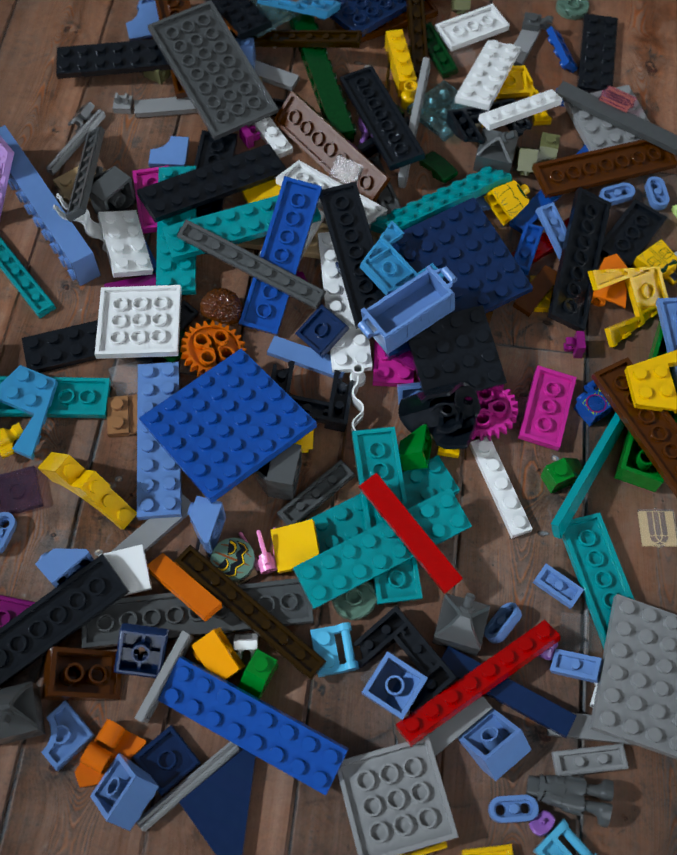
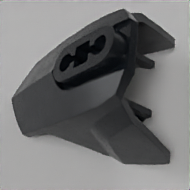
(445, 412)

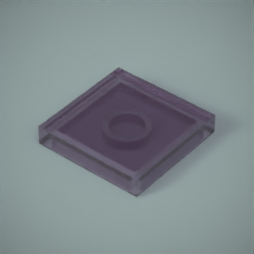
(20, 491)

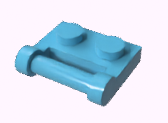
(325, 645)
(552, 846)

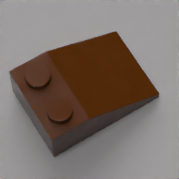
(80, 675)

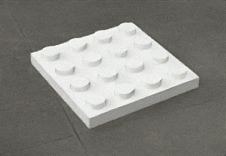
(138, 322)

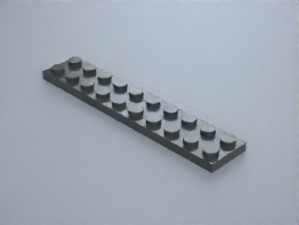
(281, 598)

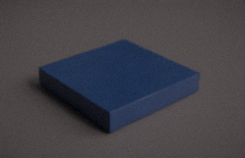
(322, 330)
(167, 760)

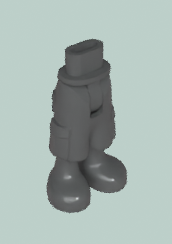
(569, 792)

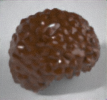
(221, 306)

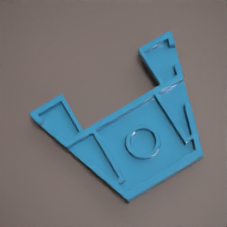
(386, 265)

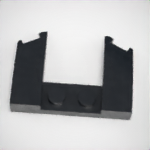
(463, 122)
(332, 413)
(398, 628)

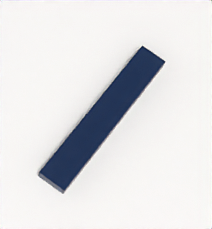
(516, 696)

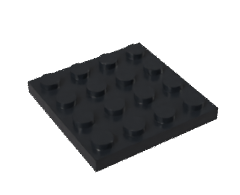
(457, 351)

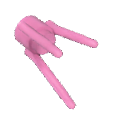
(266, 562)

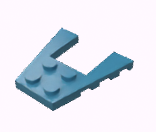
(320, 8)
(32, 394)

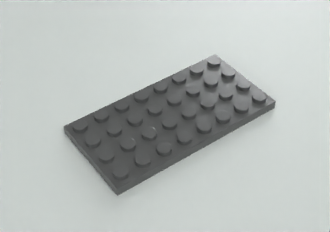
(212, 69)

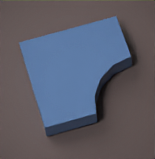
(138, 27)
(172, 153)
(67, 735)

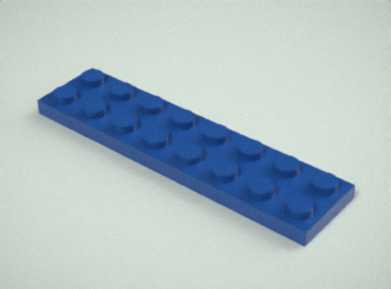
(283, 248)
(253, 725)

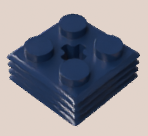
(129, 660)

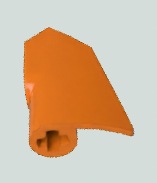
(613, 293)
(103, 750)

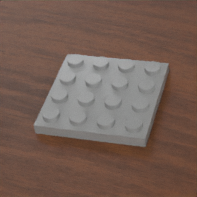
(599, 133)
(396, 799)

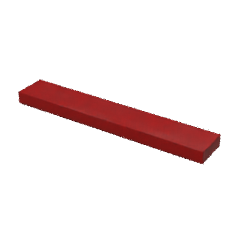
(410, 533)

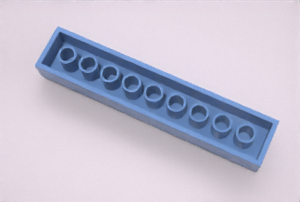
(39, 202)

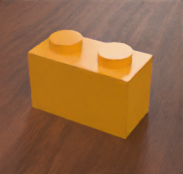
(217, 654)

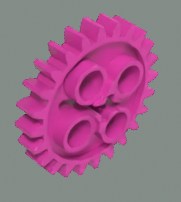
(495, 421)

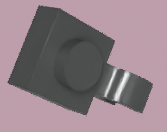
(535, 21)
(83, 113)

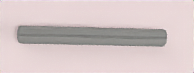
(75, 142)
(188, 785)

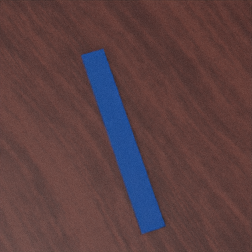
(528, 213)

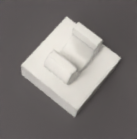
(246, 642)

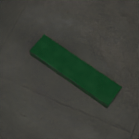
(439, 53)

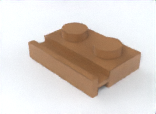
(122, 416)

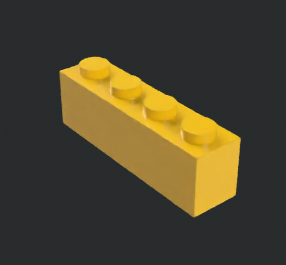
(399, 59)

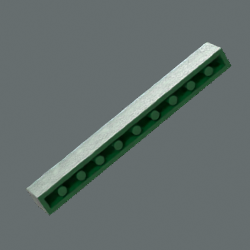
(324, 81)

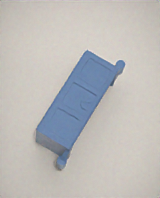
(409, 309)

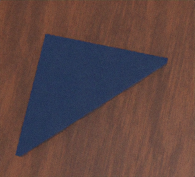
(222, 805)

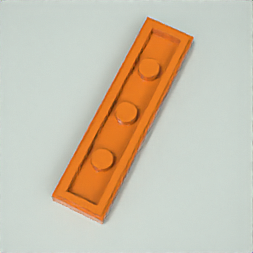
(184, 587)

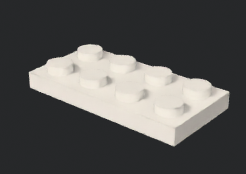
(471, 27)
(125, 243)

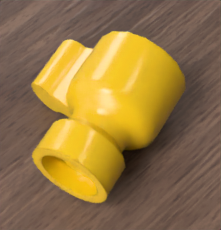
(408, 94)
(7, 439)

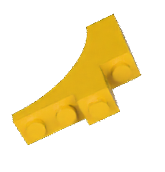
(89, 486)

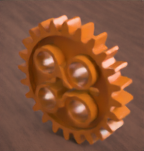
(196, 353)

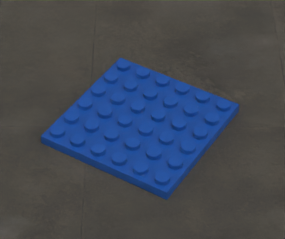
(227, 424)

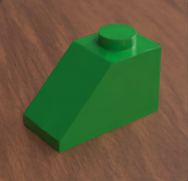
(416, 449)
(561, 473)
(258, 673)

